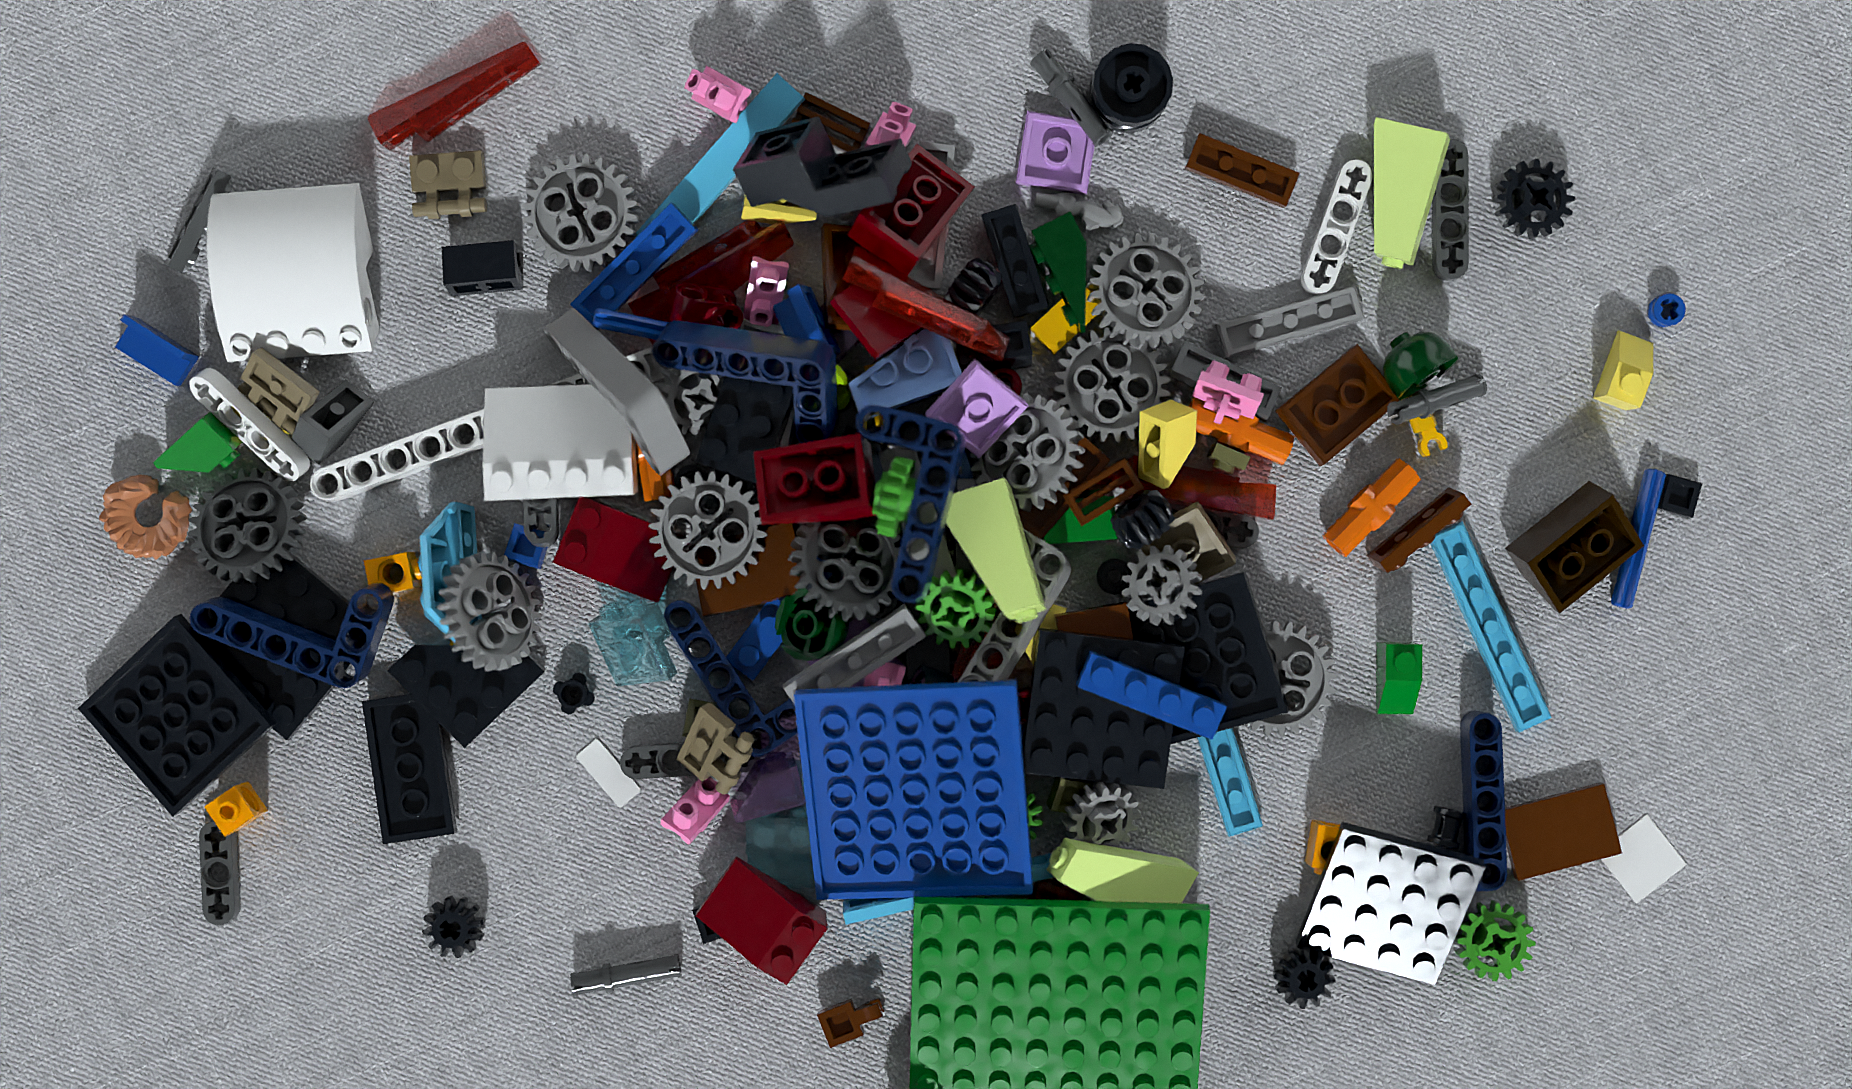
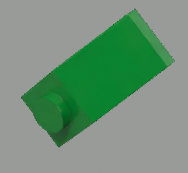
(201, 447)
(1069, 530)
(1398, 676)

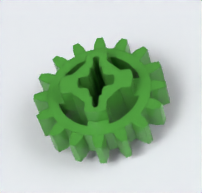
(894, 496)
(957, 596)
(1508, 937)

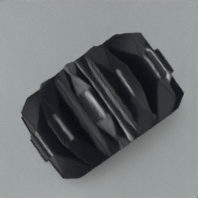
(974, 286)
(1142, 519)
(460, 939)
(1308, 964)

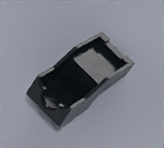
(803, 168)

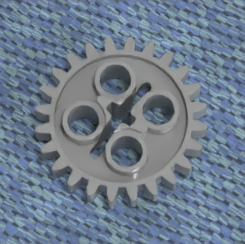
(553, 226)
(1163, 267)
(1084, 403)
(1046, 473)
(687, 504)
(476, 589)
(1285, 646)

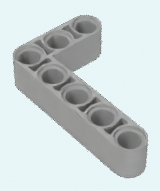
(622, 387)
(1013, 648)

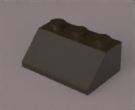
(1575, 546)

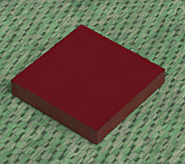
(872, 326)

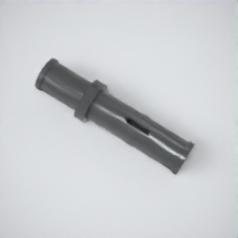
(1062, 86)
(1425, 402)
(623, 975)

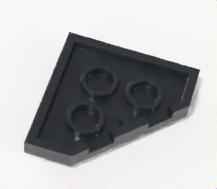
(458, 694)

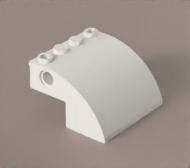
(291, 271)

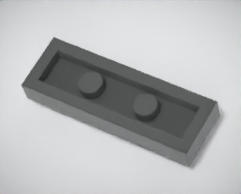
(184, 249)
(1193, 360)

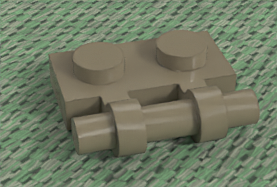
(445, 173)
(276, 390)
(707, 741)

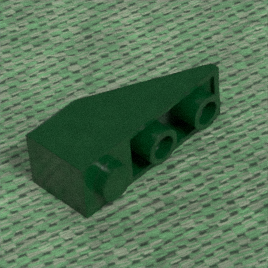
(1065, 257)

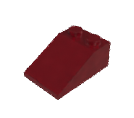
(920, 211)
(816, 481)
(613, 549)
(763, 920)

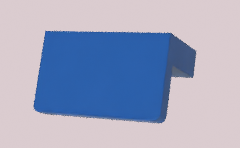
(803, 318)
(156, 350)

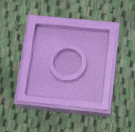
(1054, 154)
(978, 407)

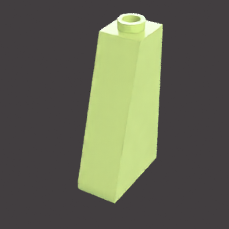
(1405, 181)
(994, 540)
(1120, 873)

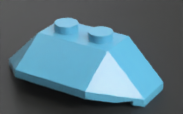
(442, 546)

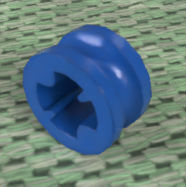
(1678, 310)

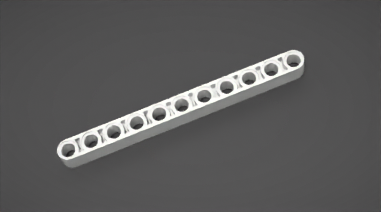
(415, 446)

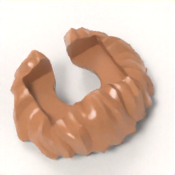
(121, 521)

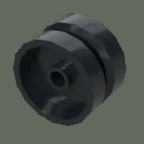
(1135, 67)

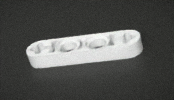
(1332, 226)
(219, 395)

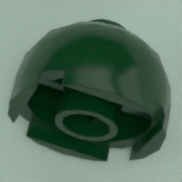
(1416, 361)
(806, 632)

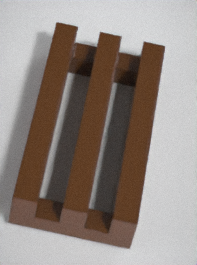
(863, 125)
(1076, 507)

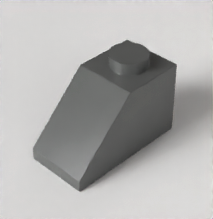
(331, 421)

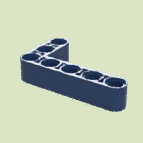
(760, 357)
(924, 493)
(300, 640)
(735, 690)
(1475, 783)

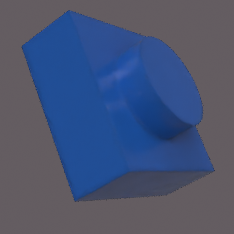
(522, 551)

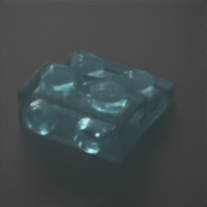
(633, 642)
(782, 847)

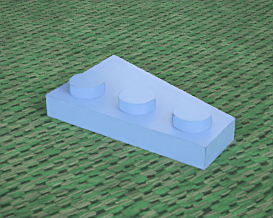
(910, 374)

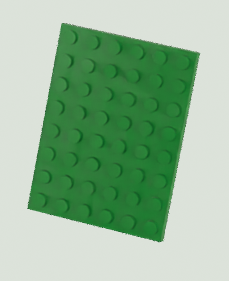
(1057, 994)

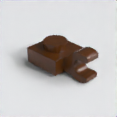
(844, 1021)

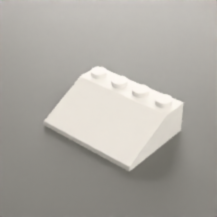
(555, 444)

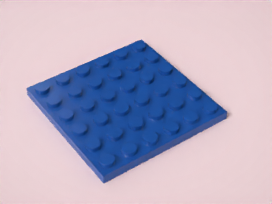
(915, 790)

